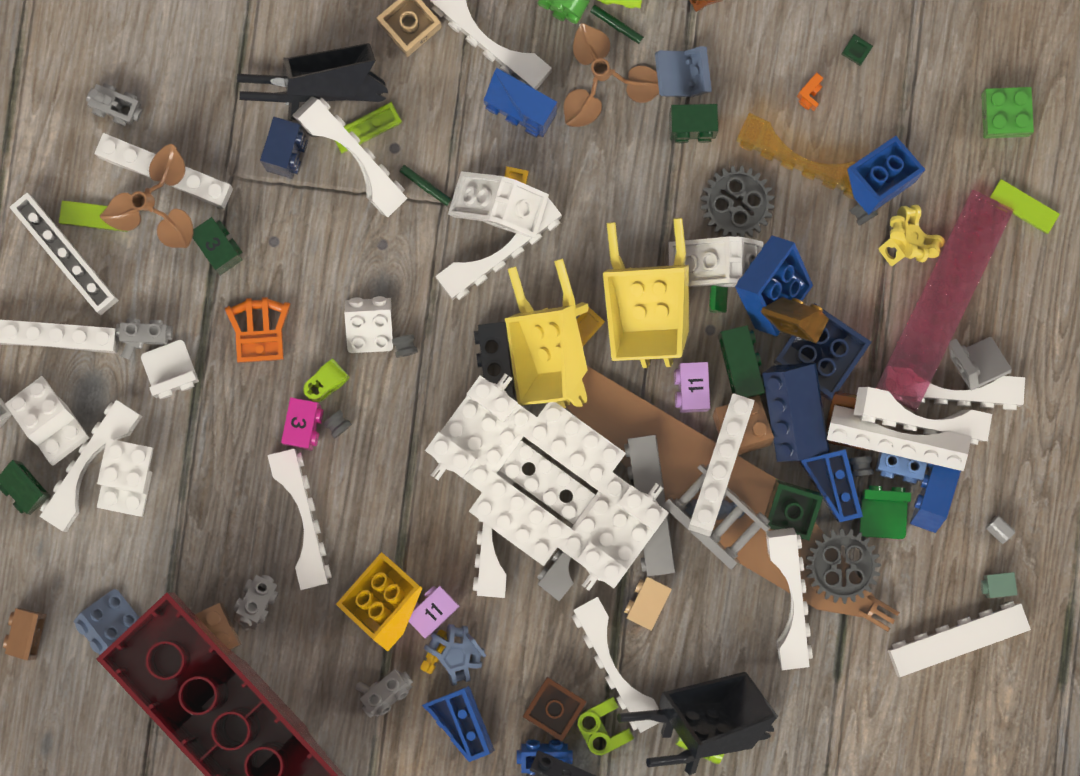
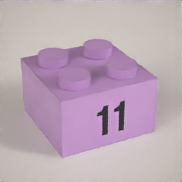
(693, 387)
(432, 611)

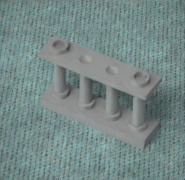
(729, 554)

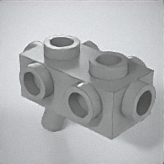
(108, 102)
(137, 334)
(253, 607)
(382, 695)

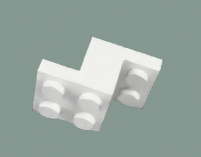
(47, 420)
(124, 477)

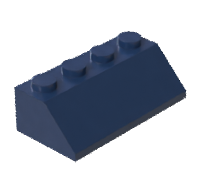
(795, 411)

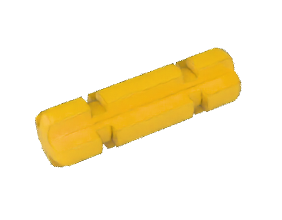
(428, 665)

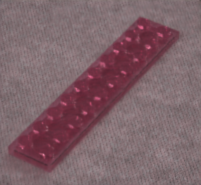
(944, 299)

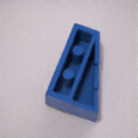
(835, 482)
(935, 497)
(462, 722)

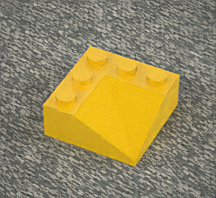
(381, 601)

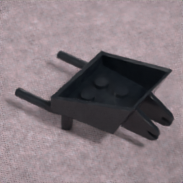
(329, 75)
(710, 719)

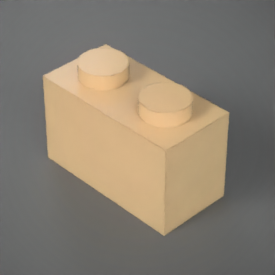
(648, 603)

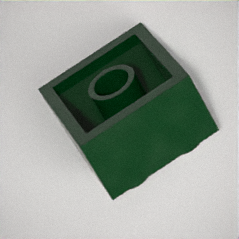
(22, 487)

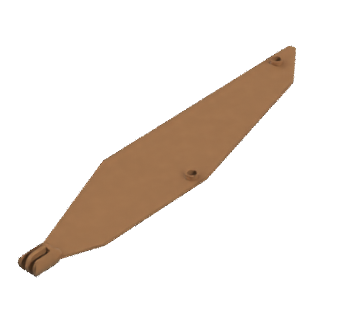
(623, 415)

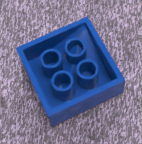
(520, 103)
(773, 275)

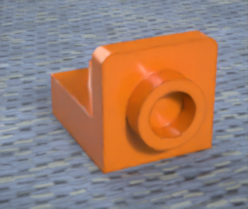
(810, 88)

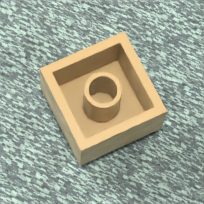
(409, 24)

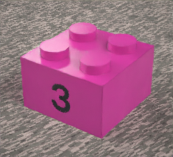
(302, 424)

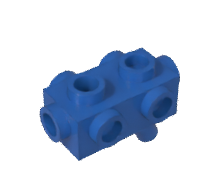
(554, 748)

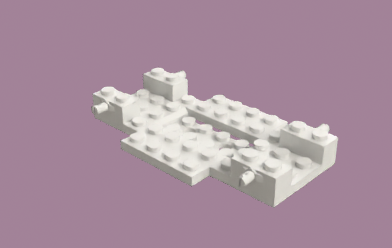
(487, 439)

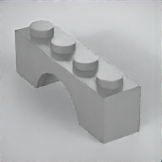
(557, 578)

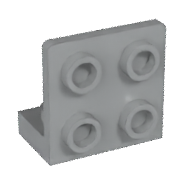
(979, 362)

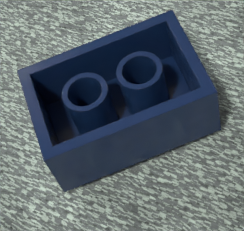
(283, 148)

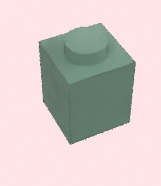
(999, 585)

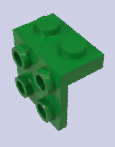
(884, 512)

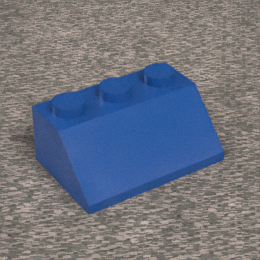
(883, 174)

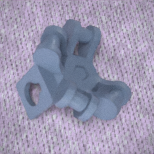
(457, 655)

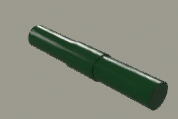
(616, 24)
(425, 185)

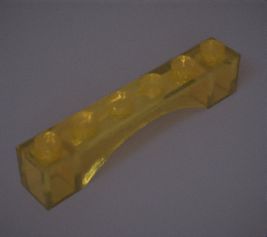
(760, 136)

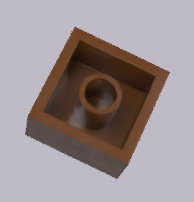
(554, 708)

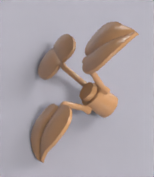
(592, 46)
(124, 209)

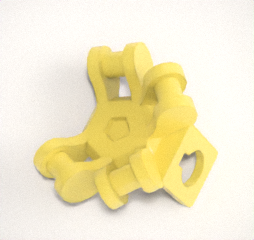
(910, 238)

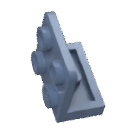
(683, 72)
(105, 620)

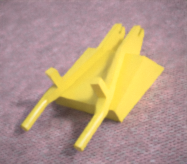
(647, 305)
(547, 347)

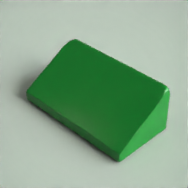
(718, 299)

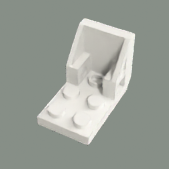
(499, 202)
(717, 260)

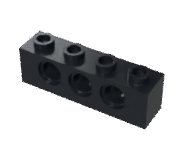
(497, 333)

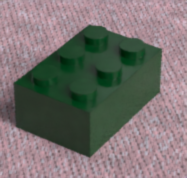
(742, 361)

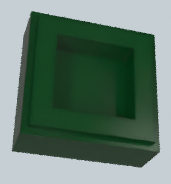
(857, 50)

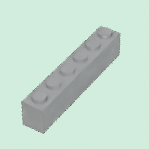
(645, 472)

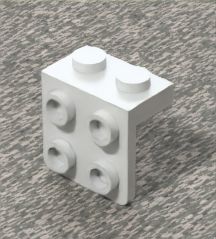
(368, 324)
(169, 369)

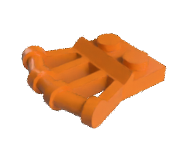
(259, 345)

